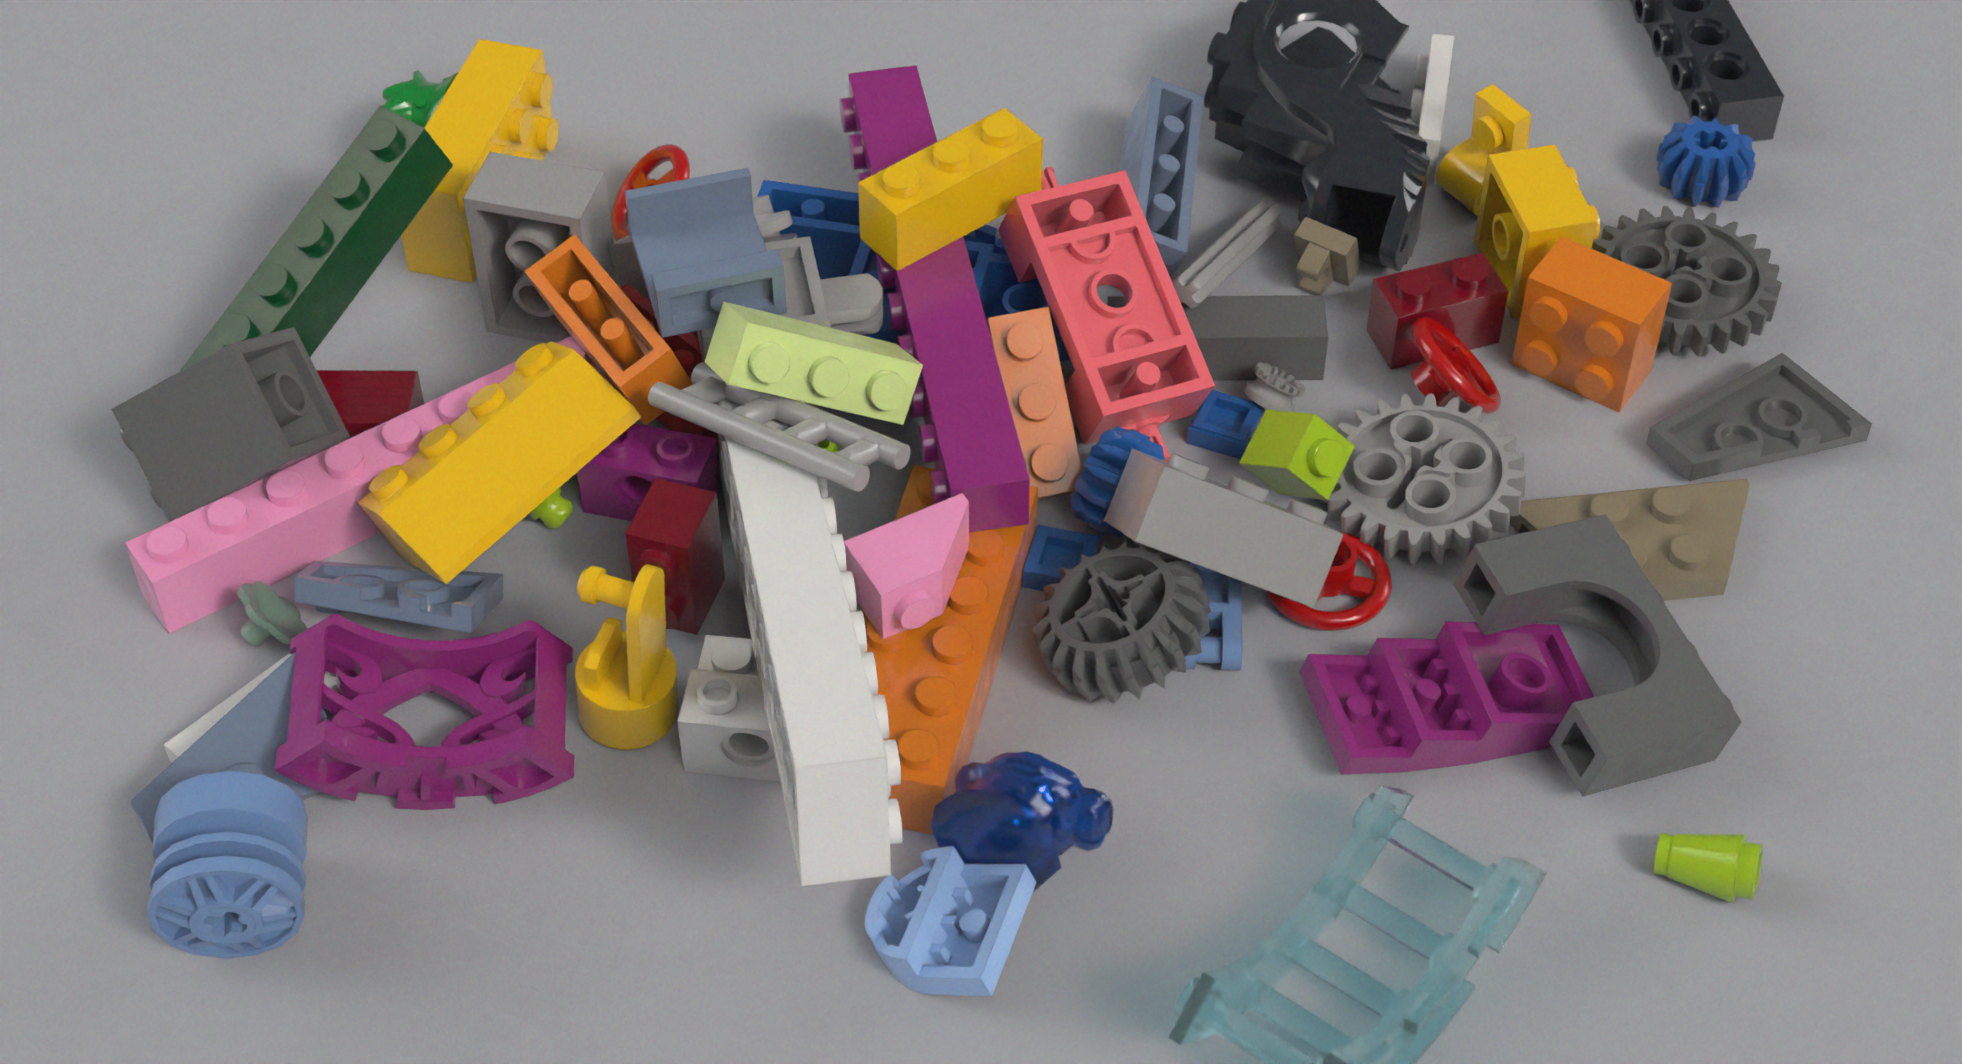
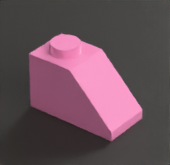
(909, 565)

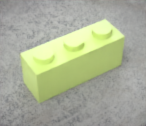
(812, 363)

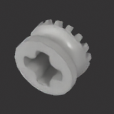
(1272, 389)

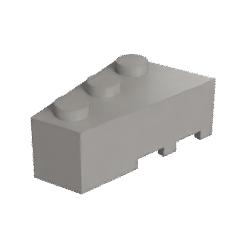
(1224, 526)

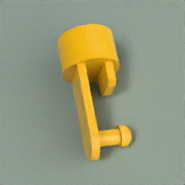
(630, 675)

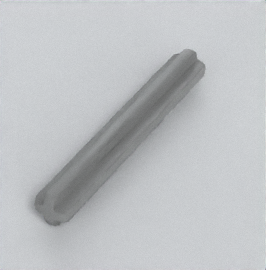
(1227, 254)

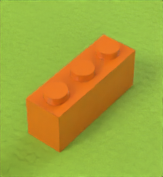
(606, 325)

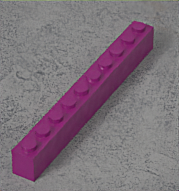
(942, 323)

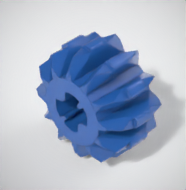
(1705, 161)
(1103, 472)

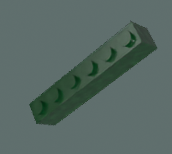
(336, 237)

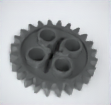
(1717, 278)

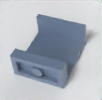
(701, 249)

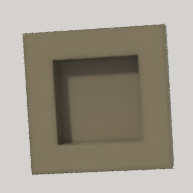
(1324, 256)

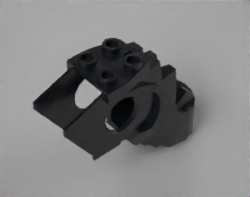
(1323, 119)

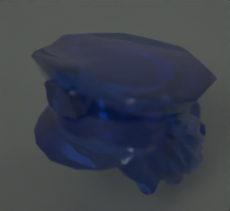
(1021, 813)

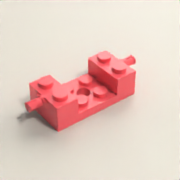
(1130, 361)

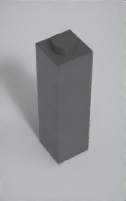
(1255, 329)

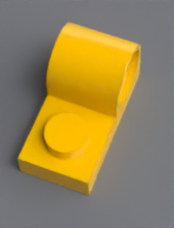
(1496, 128)

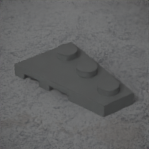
(1757, 421)

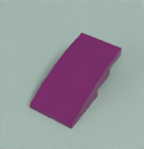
(1444, 697)

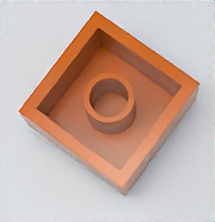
(1590, 323)

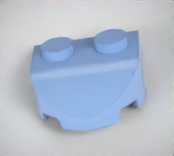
(949, 922)

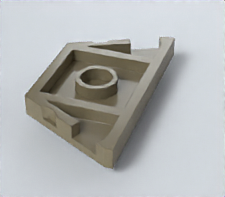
(1675, 533)

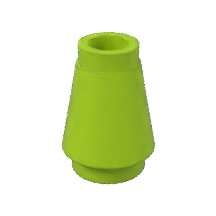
(1711, 863)

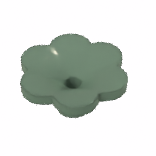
(268, 615)

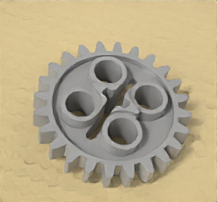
(1427, 478)

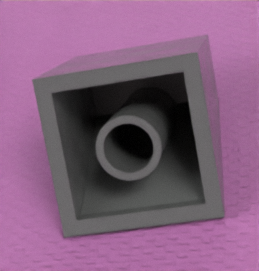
(229, 421)

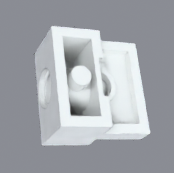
(725, 714)

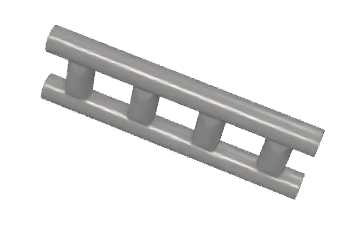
(792, 445)

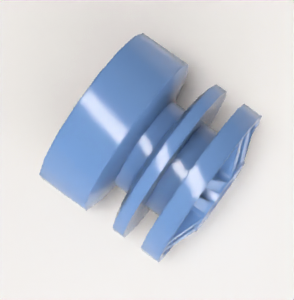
(228, 865)

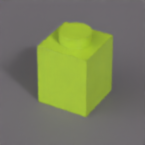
(1297, 454)

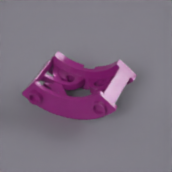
(386, 670)

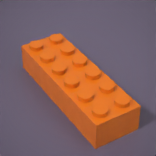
(944, 670)

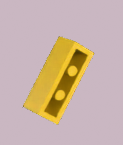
(949, 188)

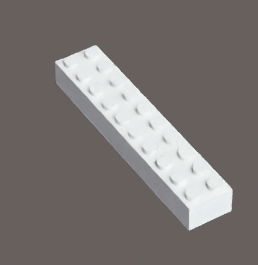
(812, 666)

